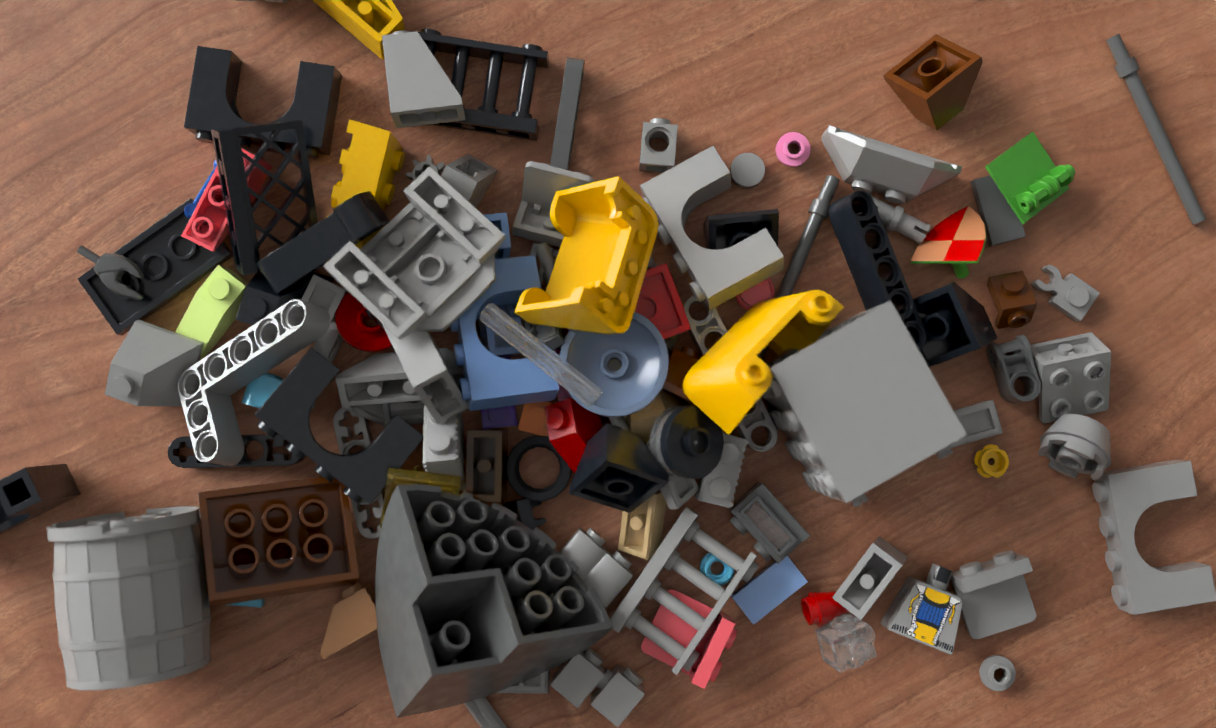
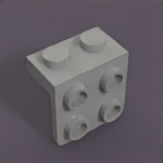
(538, 192)
(994, 594)

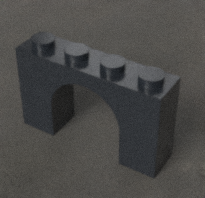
(214, 102)
(288, 415)
(34, 493)

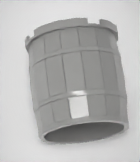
(131, 597)

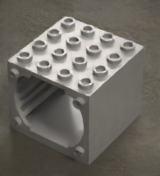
(860, 405)

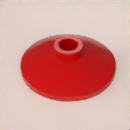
(351, 327)

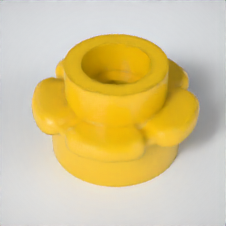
(1000, 463)

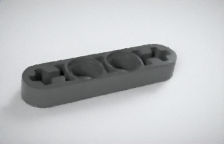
(567, 113)

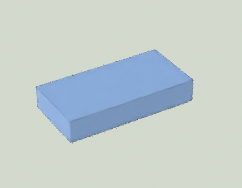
(769, 589)

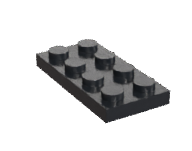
(168, 266)

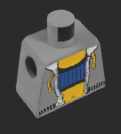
(926, 611)

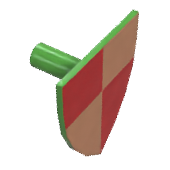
(954, 241)

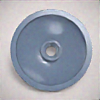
(642, 369)

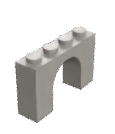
(714, 273)
(1122, 500)

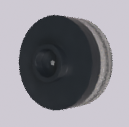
(686, 442)

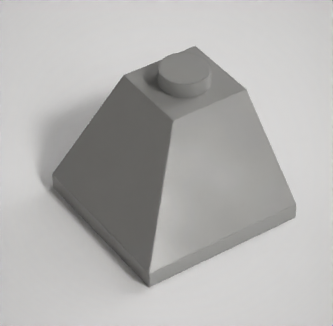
(150, 365)

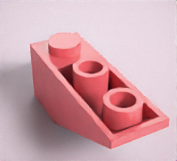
(209, 222)

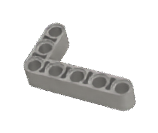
(209, 383)

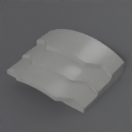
(424, 262)

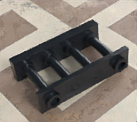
(486, 117)

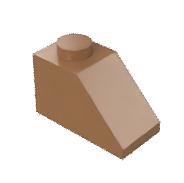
(350, 619)

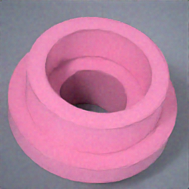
(785, 156)

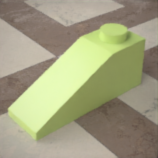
(213, 308)

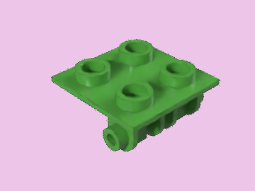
(1029, 177)

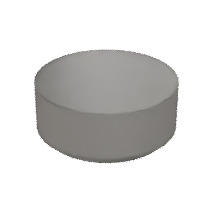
(747, 170)

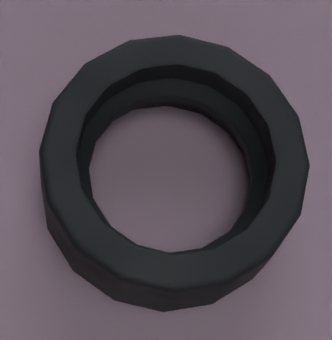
(517, 482)

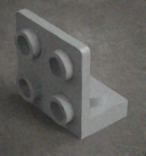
(1072, 376)

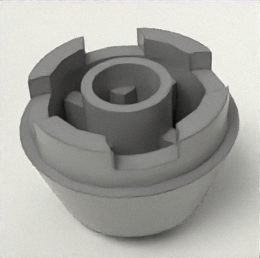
(1077, 446)

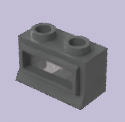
(767, 522)

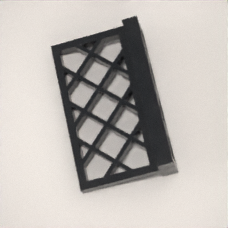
(236, 191)

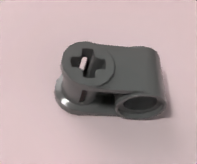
(1015, 366)

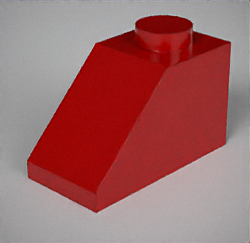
(570, 429)

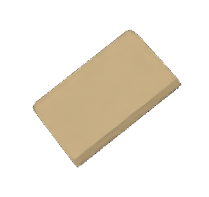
(643, 528)

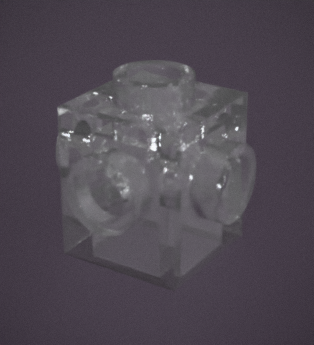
(846, 642)

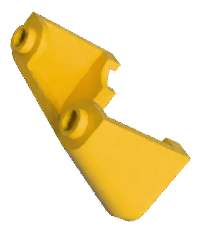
(599, 262)
(731, 374)

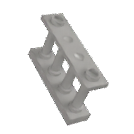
(649, 587)

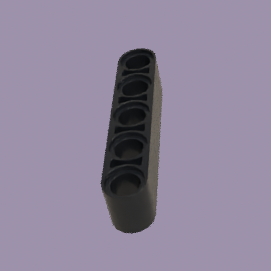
(873, 259)

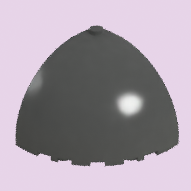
(472, 600)

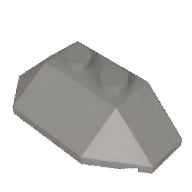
(885, 167)
(381, 388)

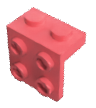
(718, 636)

